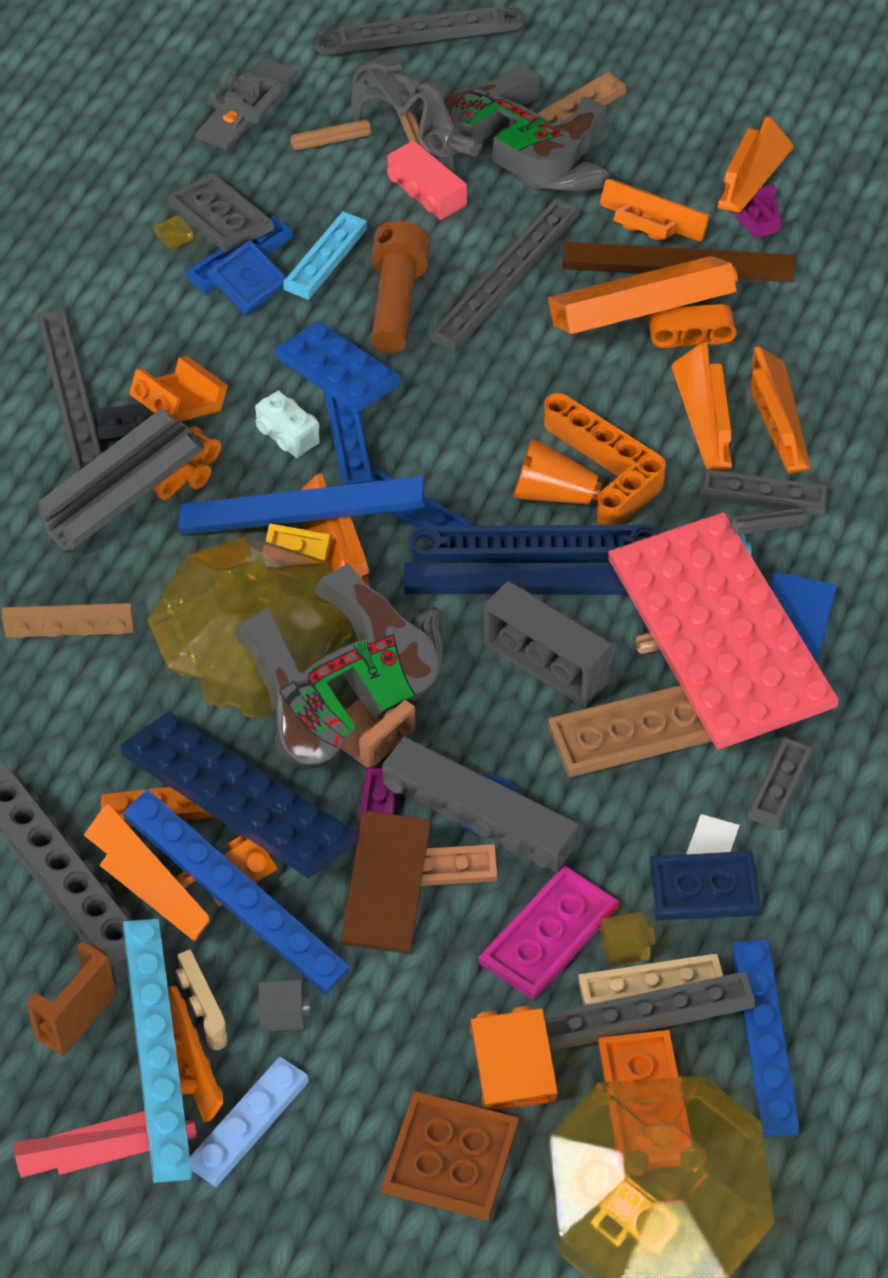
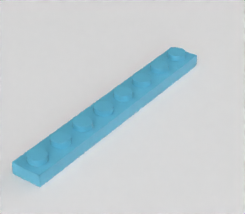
(156, 1052)

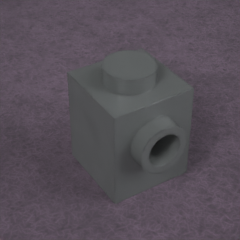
(282, 1005)

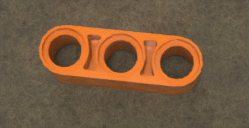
(692, 326)

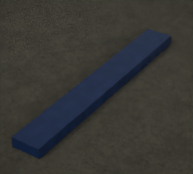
(490, 577)

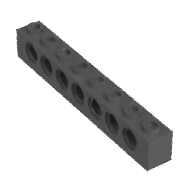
(61, 884)

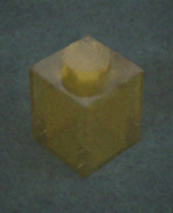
(626, 939)

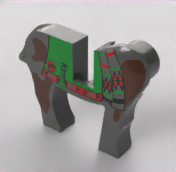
(531, 147)
(384, 668)

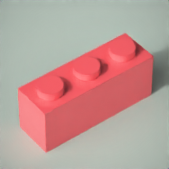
(427, 180)

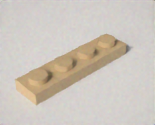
(639, 979)

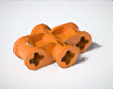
(194, 471)

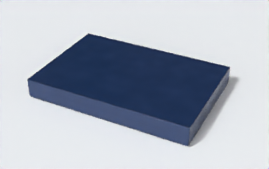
(704, 885)

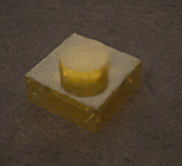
(173, 232)

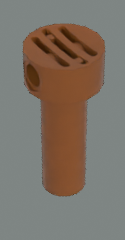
(400, 257)

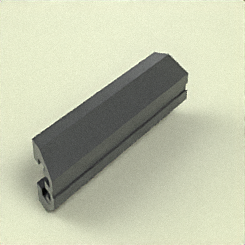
(117, 479)

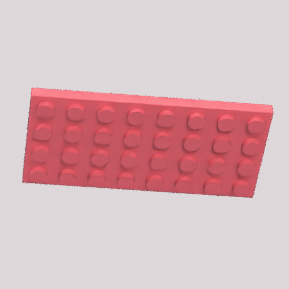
(722, 631)

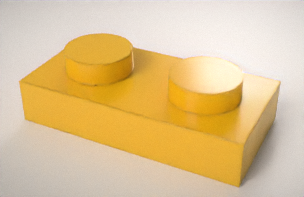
(300, 540)

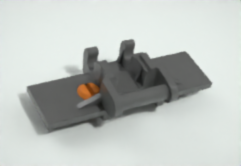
(244, 102)

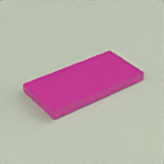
(548, 932)

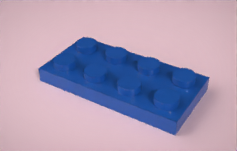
(337, 366)

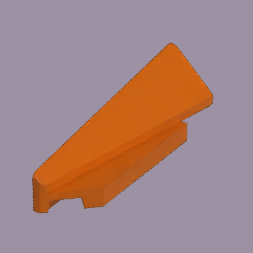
(706, 405)
(345, 543)
(144, 874)

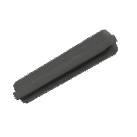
(768, 521)

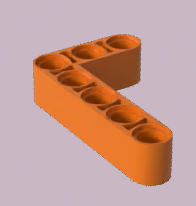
(637, 466)

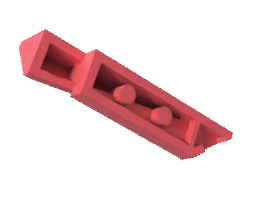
(87, 1145)

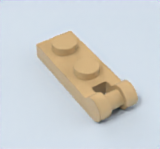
(202, 1000)

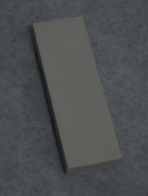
(780, 783)

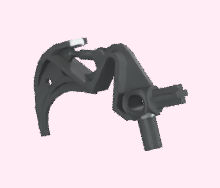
(436, 129)

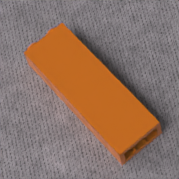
(642, 294)

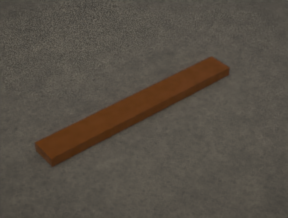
(650, 258)

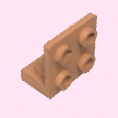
(376, 739)

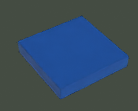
(247, 277)

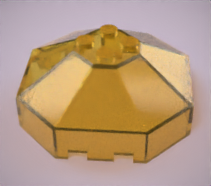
(227, 586)
(659, 1181)

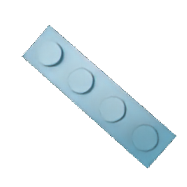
(325, 255)

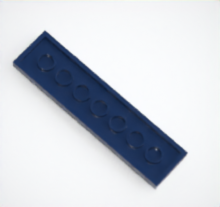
(239, 794)

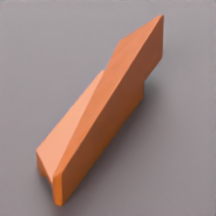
(753, 164)
(778, 409)

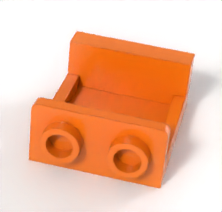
(184, 394)
(513, 1058)

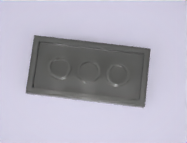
(220, 212)

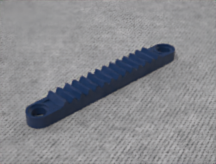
(525, 542)

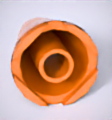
(554, 478)

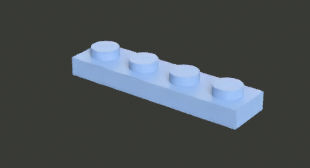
(247, 1121)

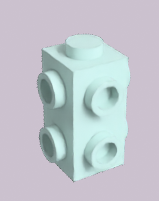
(287, 424)

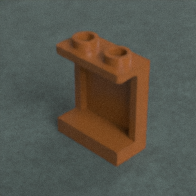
(77, 1006)

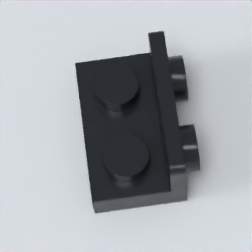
(120, 420)

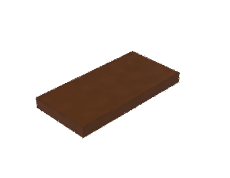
(386, 882)

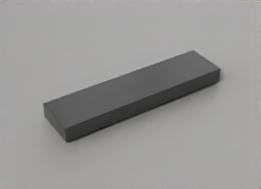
(764, 492)

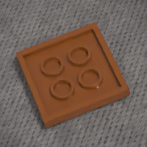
(450, 1156)

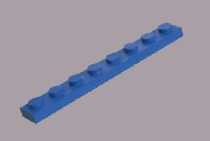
(236, 892)

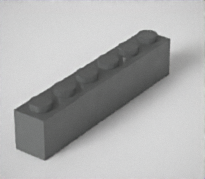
(480, 804)

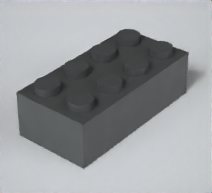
(547, 644)

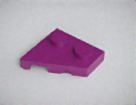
(761, 213)

